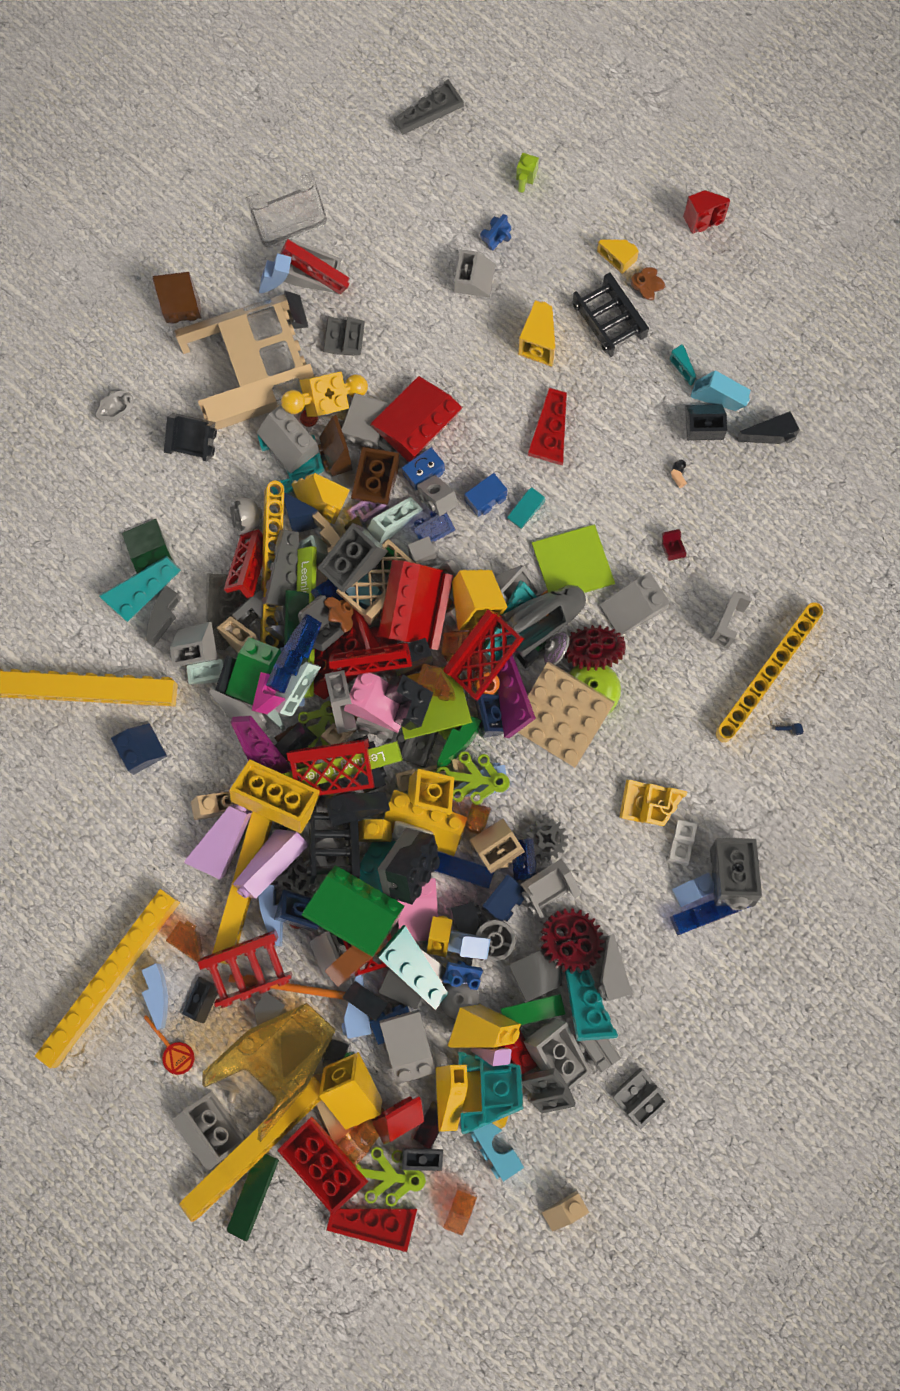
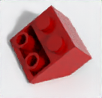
(705, 210)
(399, 1119)

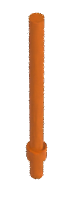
(250, 980)

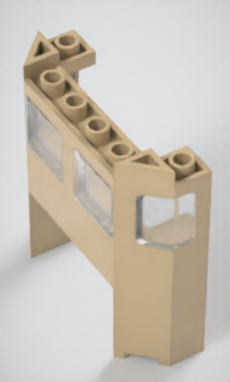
(261, 355)

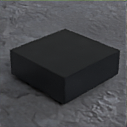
(336, 1050)

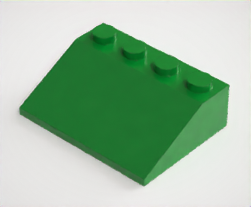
(353, 910)

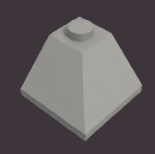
(508, 581)

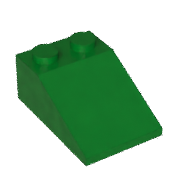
(250, 662)

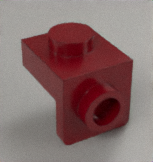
(673, 545)

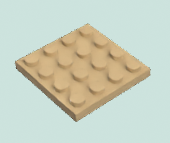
(565, 714)

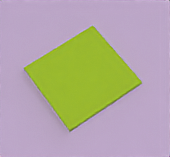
(574, 560)
(441, 713)

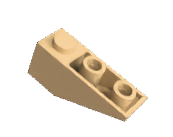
(210, 805)

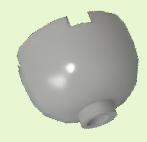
(245, 514)
(502, 939)
(458, 997)

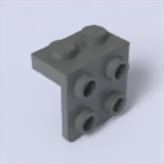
(329, 631)

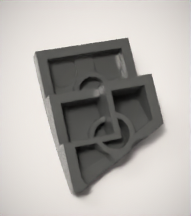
(536, 975)

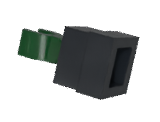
(531, 656)

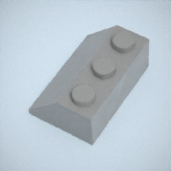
(287, 439)
(209, 1130)

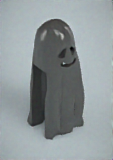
(562, 607)

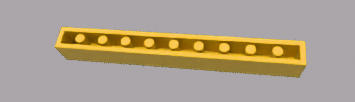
(88, 688)
(107, 979)

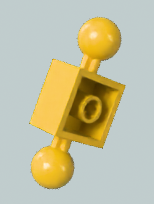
(323, 394)

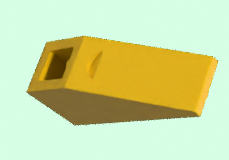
(451, 1093)

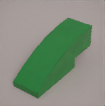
(458, 742)
(535, 1010)

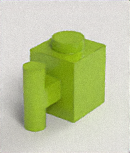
(526, 170)

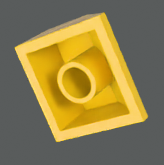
(431, 791)

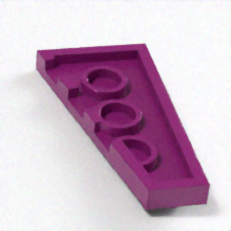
(513, 699)
(258, 745)

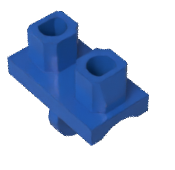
(499, 231)
(459, 974)

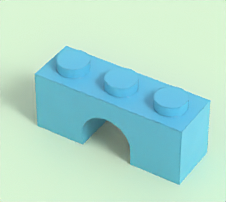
(504, 1163)

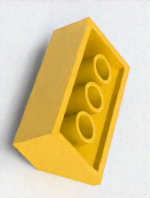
(274, 796)
(446, 828)

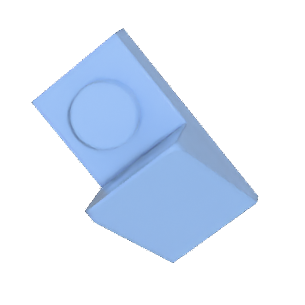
(694, 889)
(469, 945)

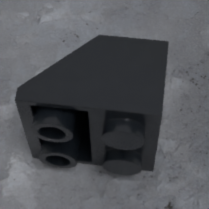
(706, 422)

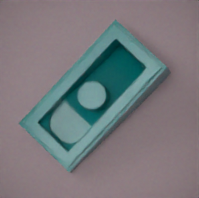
(682, 363)
(526, 508)

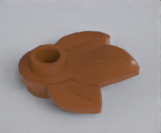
(649, 282)
(340, 612)

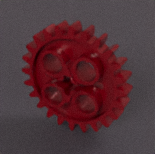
(595, 648)
(577, 957)

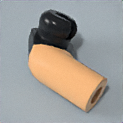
(677, 471)

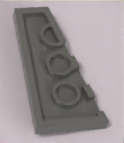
(438, 104)
(283, 569)

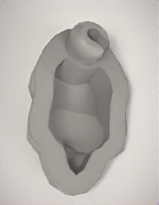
(115, 406)

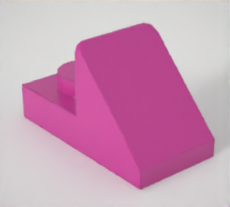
(265, 697)

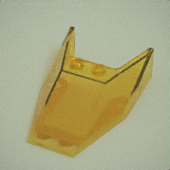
(279, 1056)

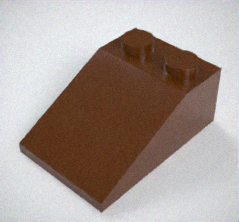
(177, 297)
(334, 448)
(375, 476)

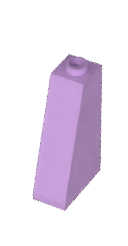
(219, 845)
(270, 862)

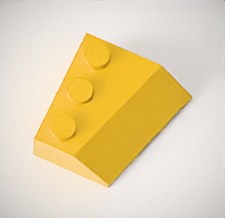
(322, 495)

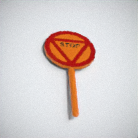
(177, 1057)

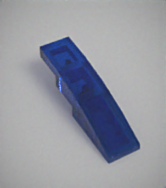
(292, 655)
(464, 870)
(699, 916)

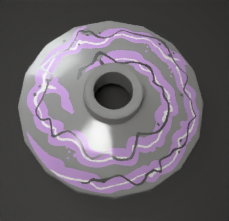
(556, 648)

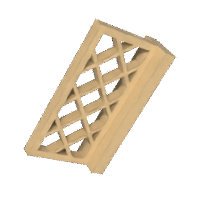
(376, 607)

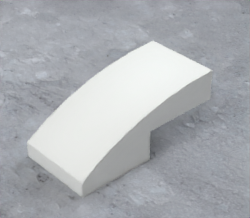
(682, 842)

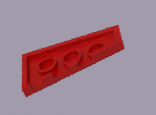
(550, 430)
(378, 1226)

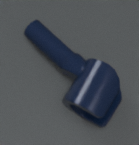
(796, 728)

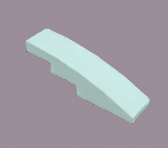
(205, 672)

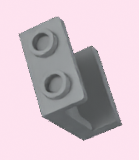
(357, 422)
(724, 636)
(339, 698)
(549, 886)

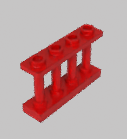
(230, 955)

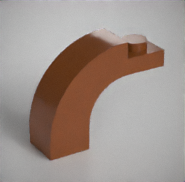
(349, 964)

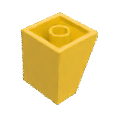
(538, 336)
(473, 594)
(482, 1027)
(350, 1091)

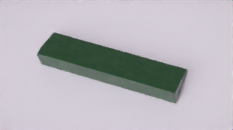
(294, 604)
(252, 1197)

